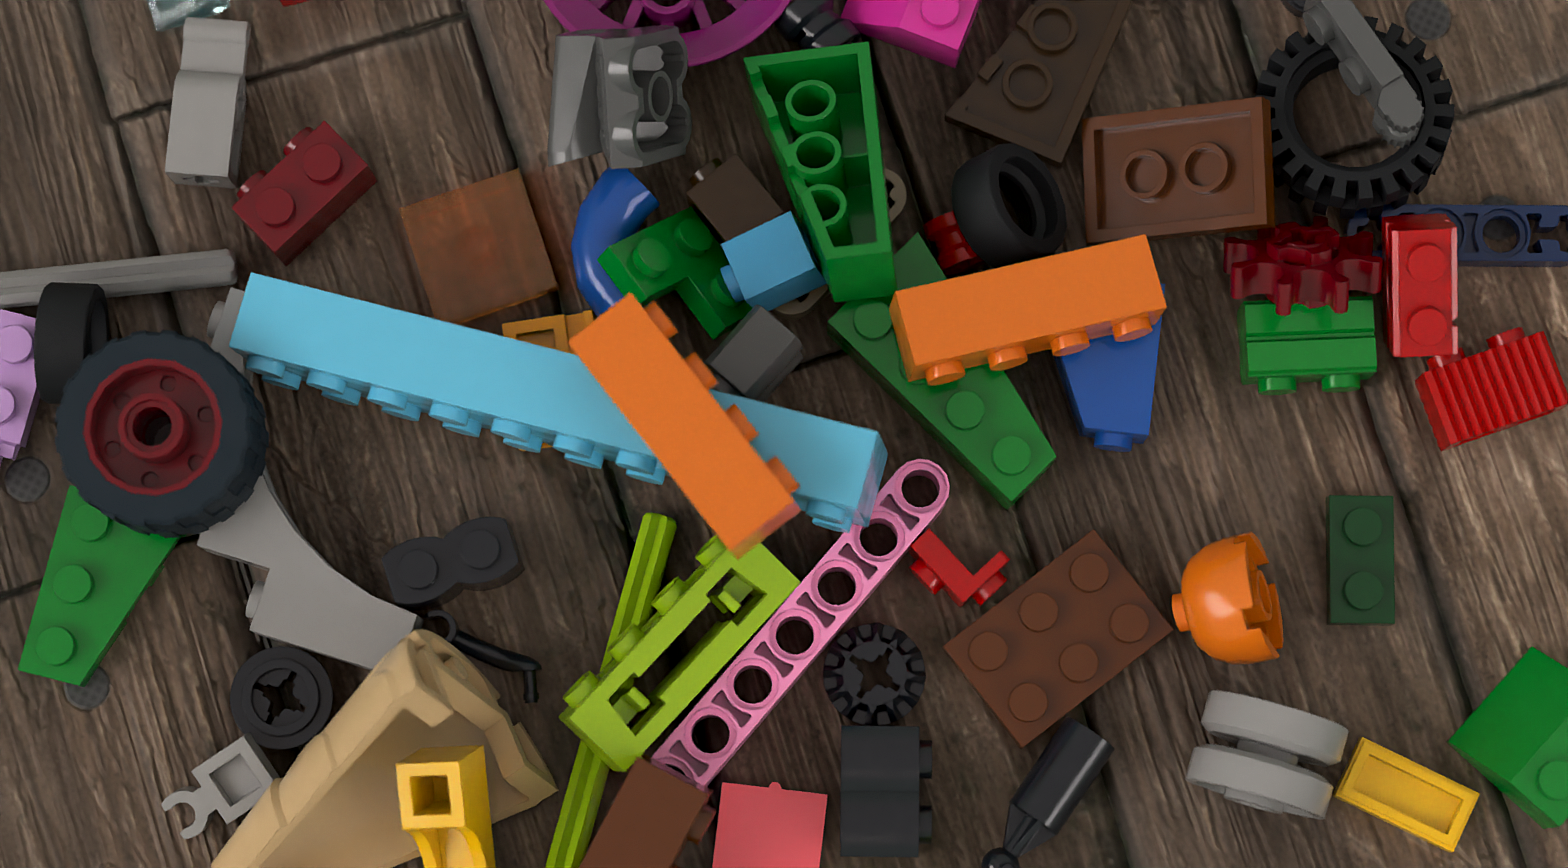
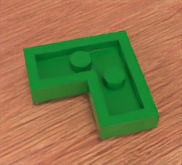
(678, 257)

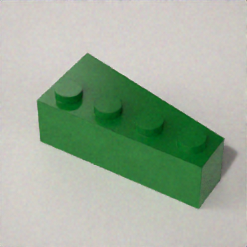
(829, 149)
(972, 418)

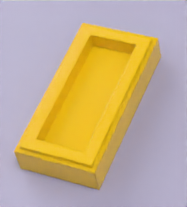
(1406, 794)

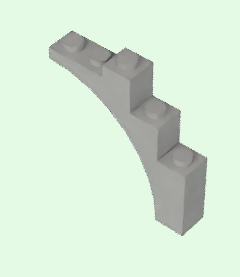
(303, 595)

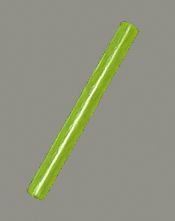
(589, 771)

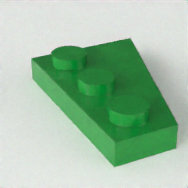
(88, 591)

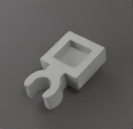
(228, 781)

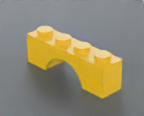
(447, 806)

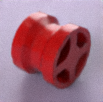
(953, 249)

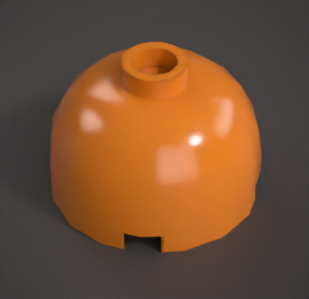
(1230, 603)

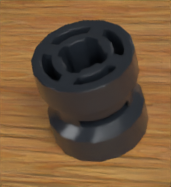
(815, 25)

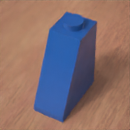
(1112, 388)

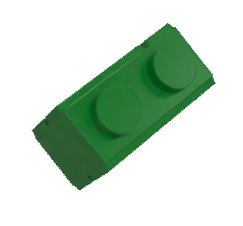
(1306, 346)

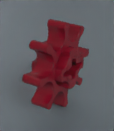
(1303, 266)

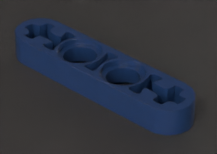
(1470, 223)

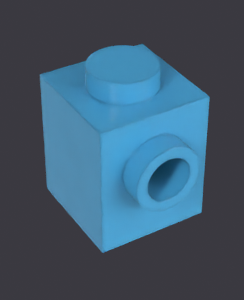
(771, 264)

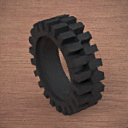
(1355, 186)

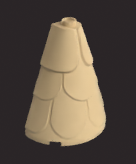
(342, 789)

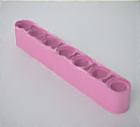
(809, 607)

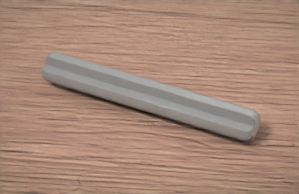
(125, 276)

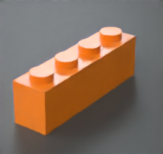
(1027, 310)
(684, 424)

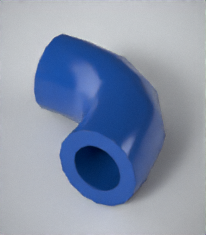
(608, 214)

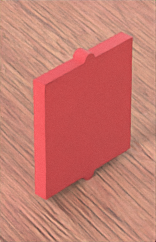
(769, 827)

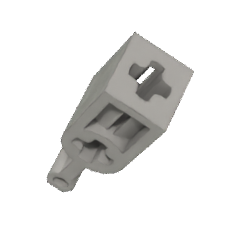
(209, 104)

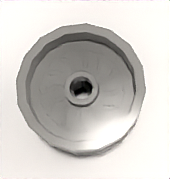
(1264, 763)

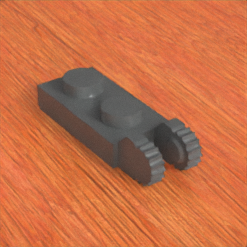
(1367, 68)

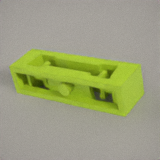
(604, 724)

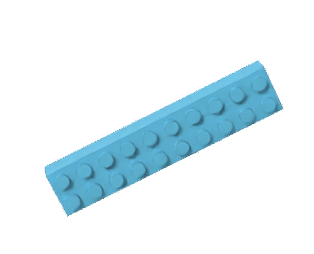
(521, 393)

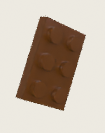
(1179, 171)
(1057, 638)

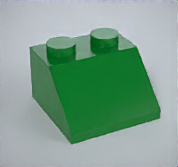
(1522, 737)

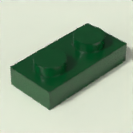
(1360, 560)

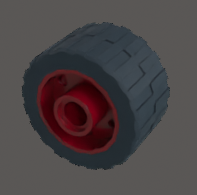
(121, 404)

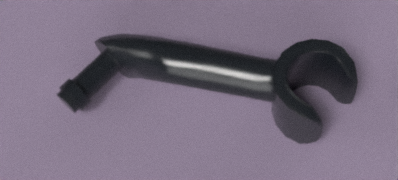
(491, 654)

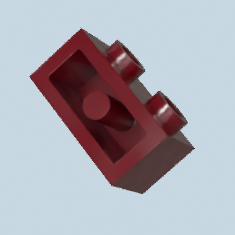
(303, 191)

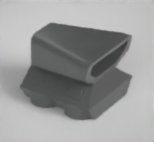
(619, 96)

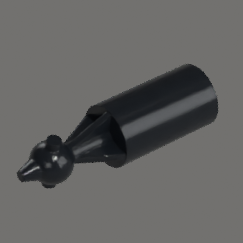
(1050, 791)

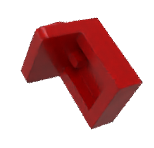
(940, 569)

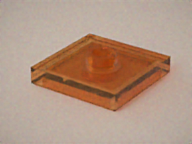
(479, 248)

